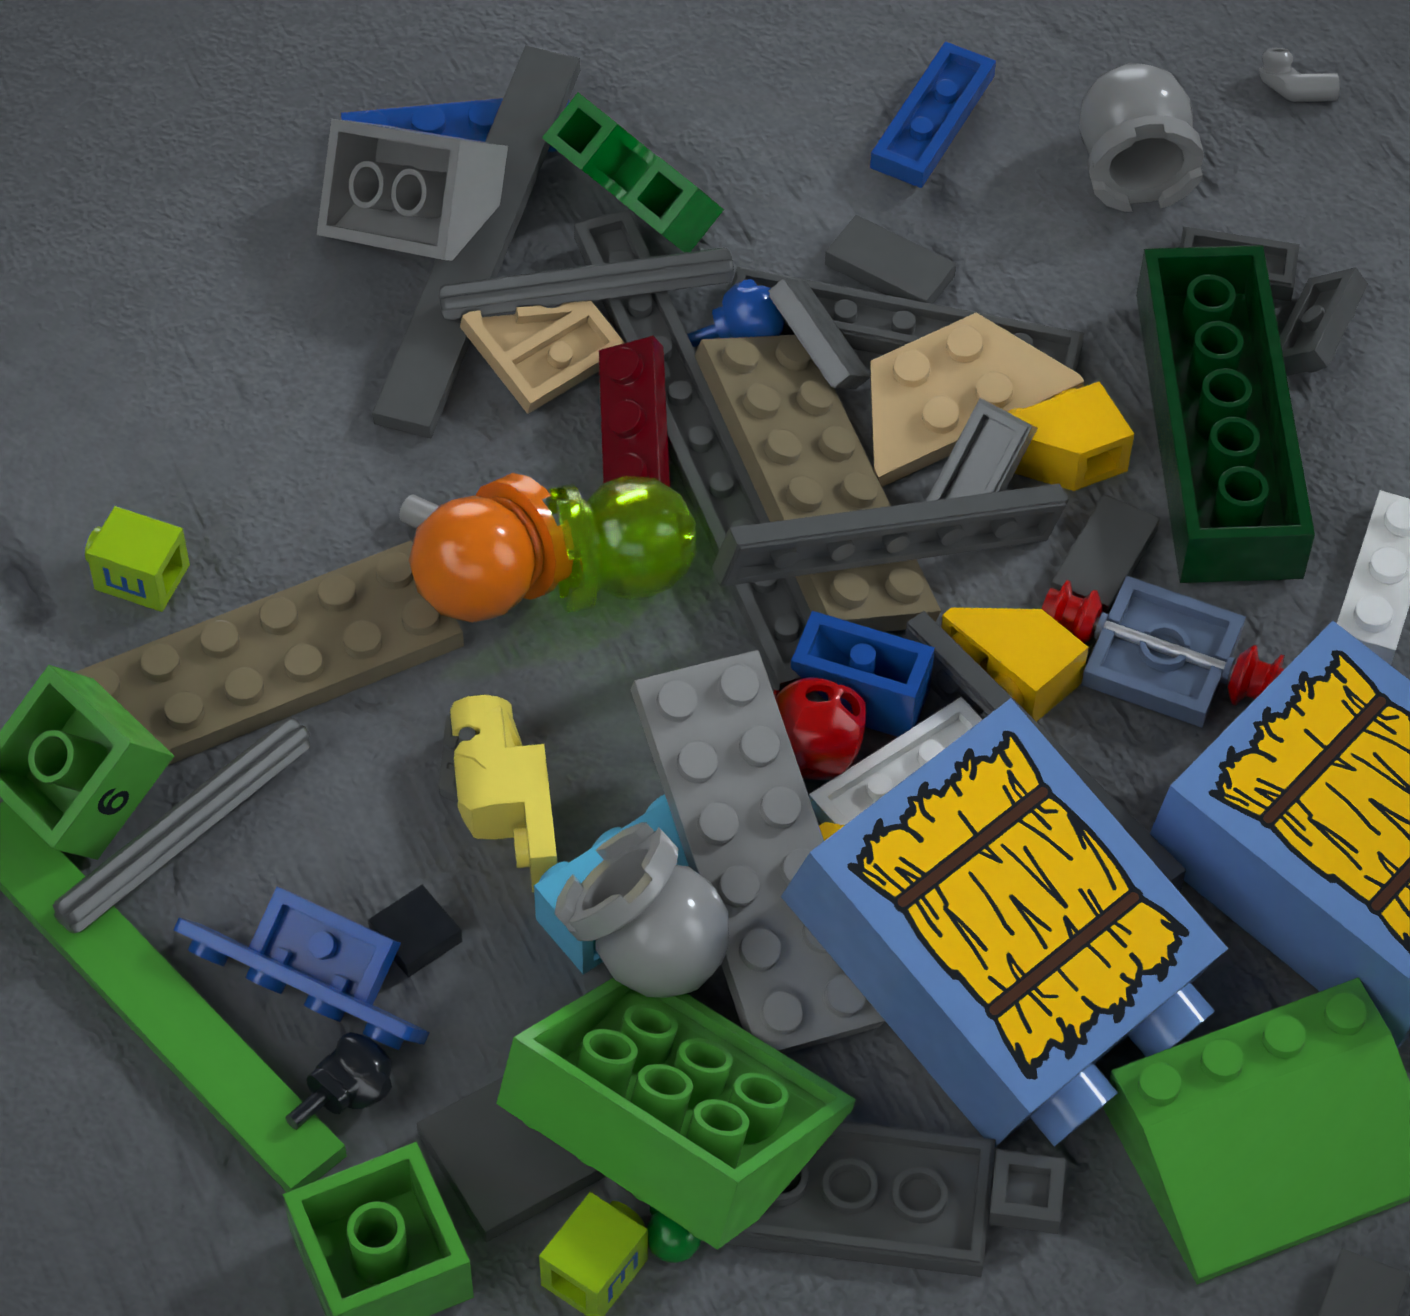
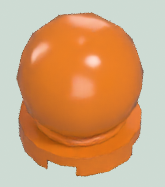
(489, 551)

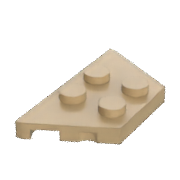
(933, 384)

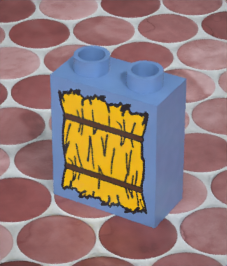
(1307, 821)
(1007, 929)

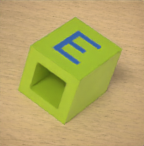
(137, 558)
(595, 1255)

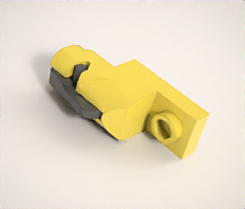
(498, 781)

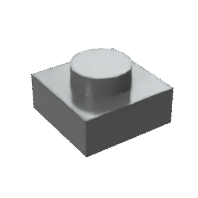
(1027, 1191)

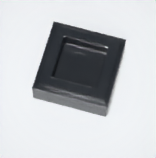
(420, 927)

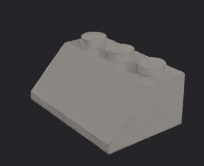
(408, 188)

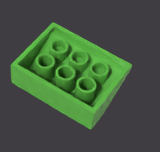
(672, 1105)
(1269, 1129)

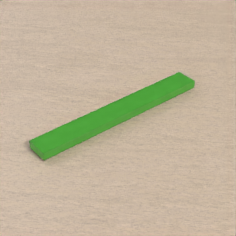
(167, 1014)

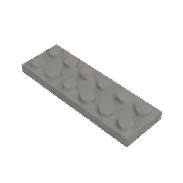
(748, 833)

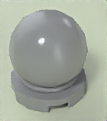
(1140, 137)
(651, 919)

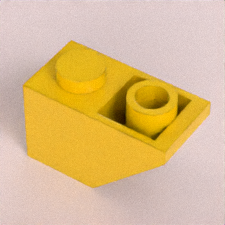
(1077, 438)
(1022, 652)

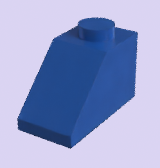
(881, 667)

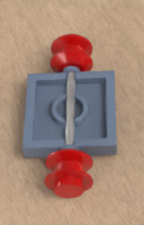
(1162, 649)

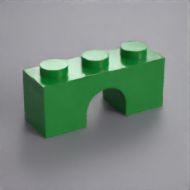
(633, 173)

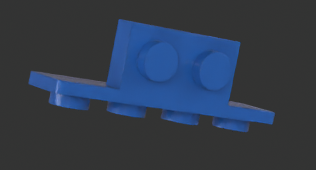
(316, 953)

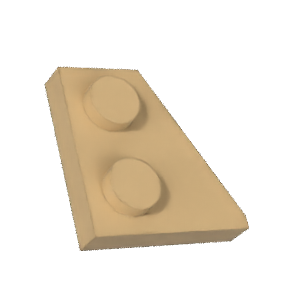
(542, 348)

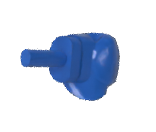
(744, 313)

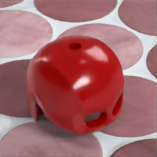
(825, 732)

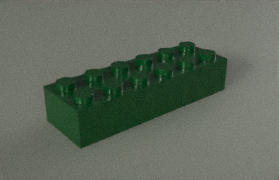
(1223, 415)

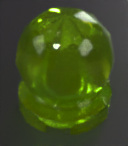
(624, 539)

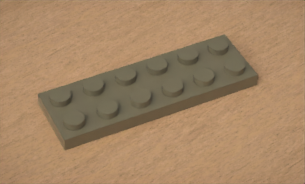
(809, 465)
(279, 654)

